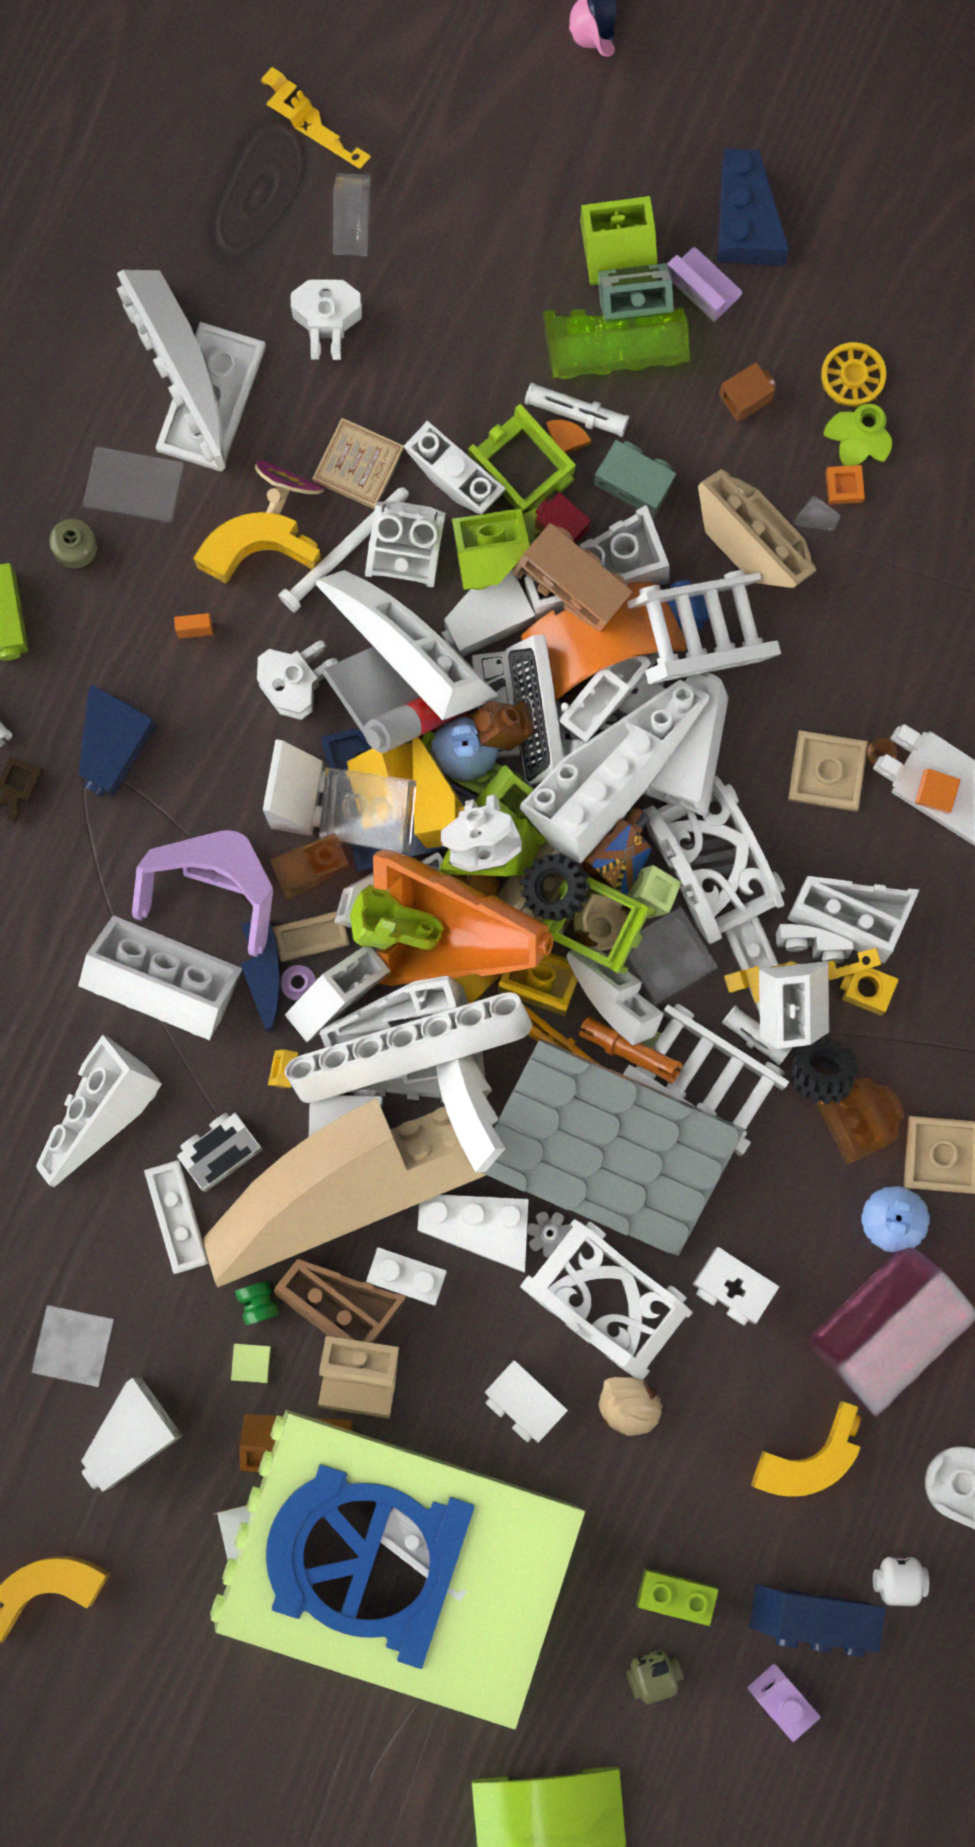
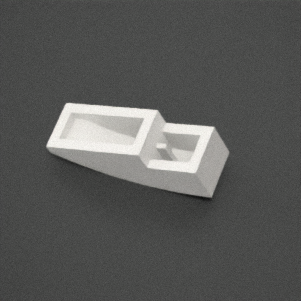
(616, 998)

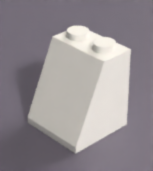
(129, 1436)

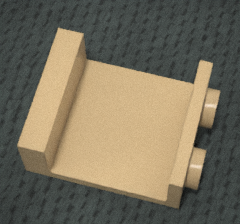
(358, 1377)

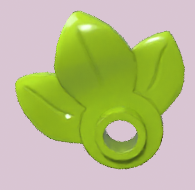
(857, 439)

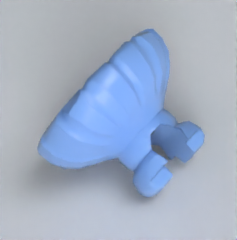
(461, 761)
(881, 1223)

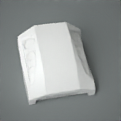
(405, 542)

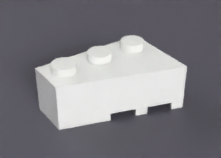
(857, 912)
(480, 1225)

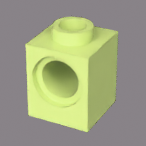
(655, 889)

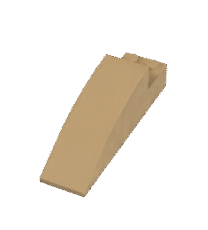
(335, 1185)

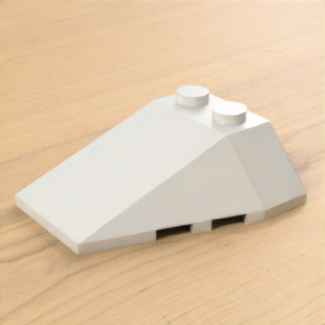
(402, 1006)

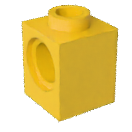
(884, 990)

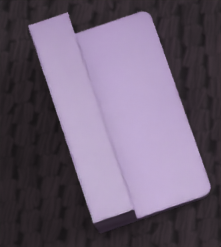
(703, 283)

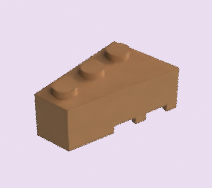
(573, 576)
(337, 1303)

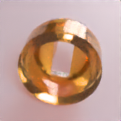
(883, 745)

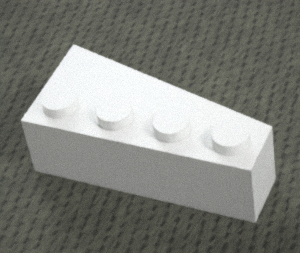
(626, 548)

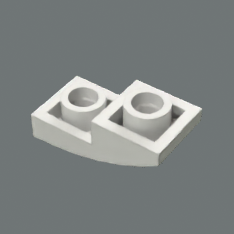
(824, 943)

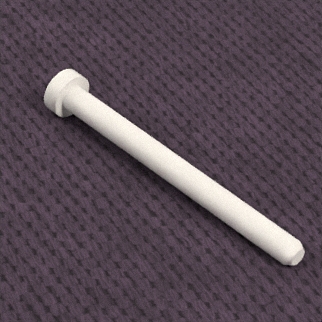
(292, 597)

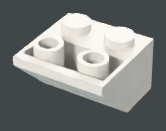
(794, 1004)

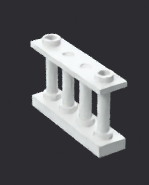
(697, 659)
(682, 1018)

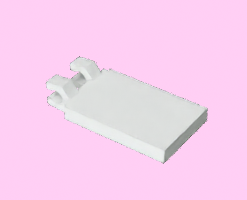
(933, 753)

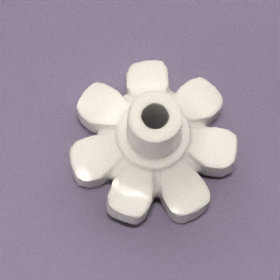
(539, 1232)

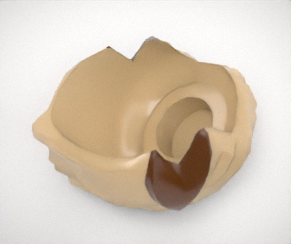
(599, 921)
(630, 1405)

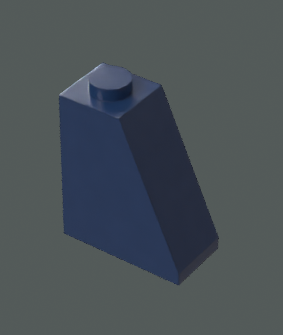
(110, 741)

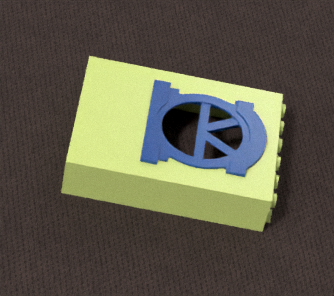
(480, 1537)

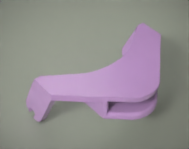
(216, 859)

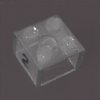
(670, 958)

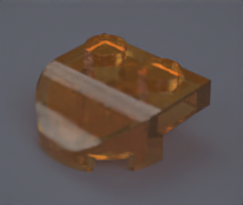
(864, 1119)

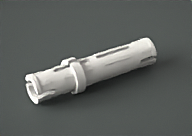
(615, 422)

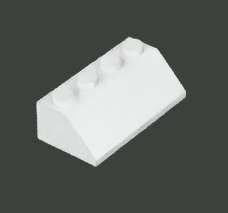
(160, 977)

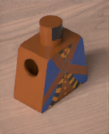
(620, 853)

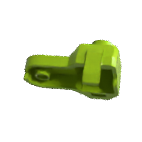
(382, 922)

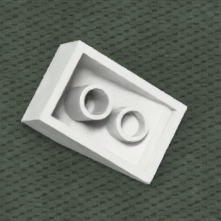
(294, 790)

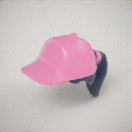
(593, 24)

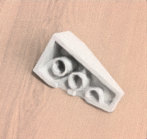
(108, 1098)

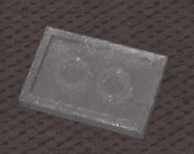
(368, 809)

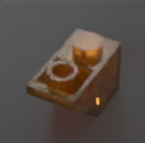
(309, 865)

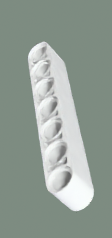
(409, 1047)

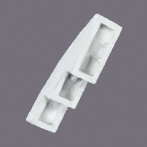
(604, 695)
(469, 1111)

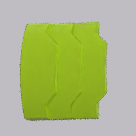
(551, 1810)

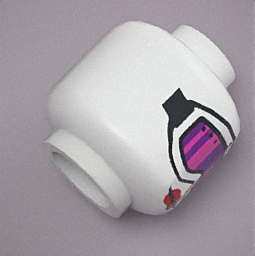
(901, 1581)

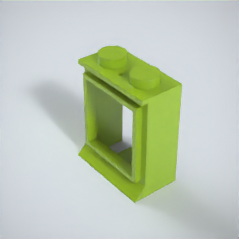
(501, 435)
(628, 936)

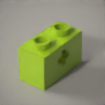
(677, 1596)

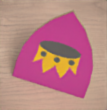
(284, 483)

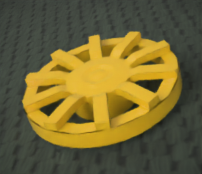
(853, 374)

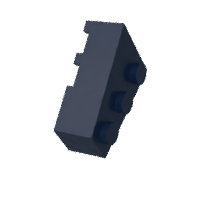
(747, 213)
(817, 1620)

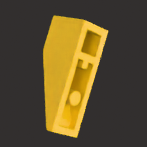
(435, 799)

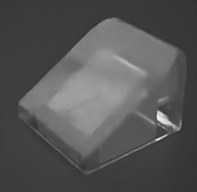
(817, 515)

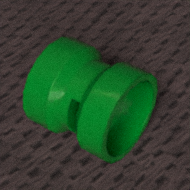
(257, 1302)

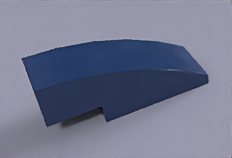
(264, 978)

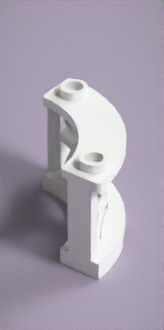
(706, 905)
(624, 1345)

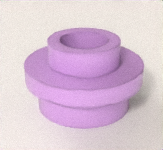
(292, 972)

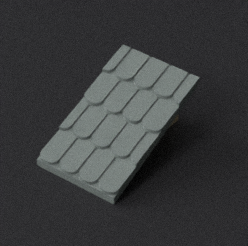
(611, 1148)

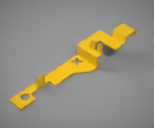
(303, 112)
(750, 977)

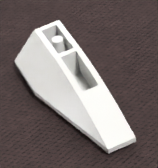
(168, 332)
(409, 645)
(611, 771)

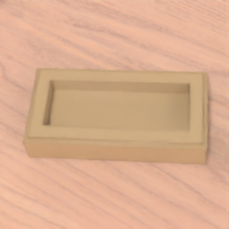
(310, 937)

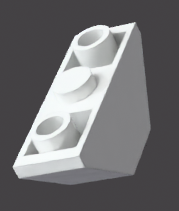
(453, 470)

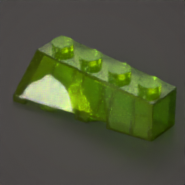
(599, 346)

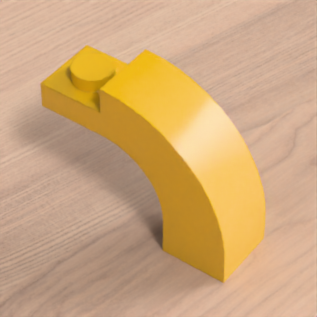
(252, 533)
(817, 1472)
(59, 1574)

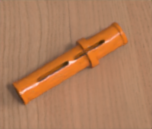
(638, 1054)

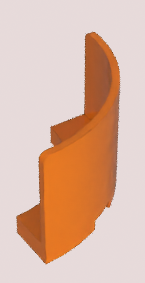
(581, 650)

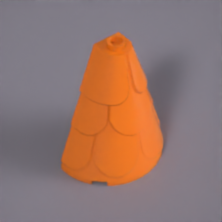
(479, 930)

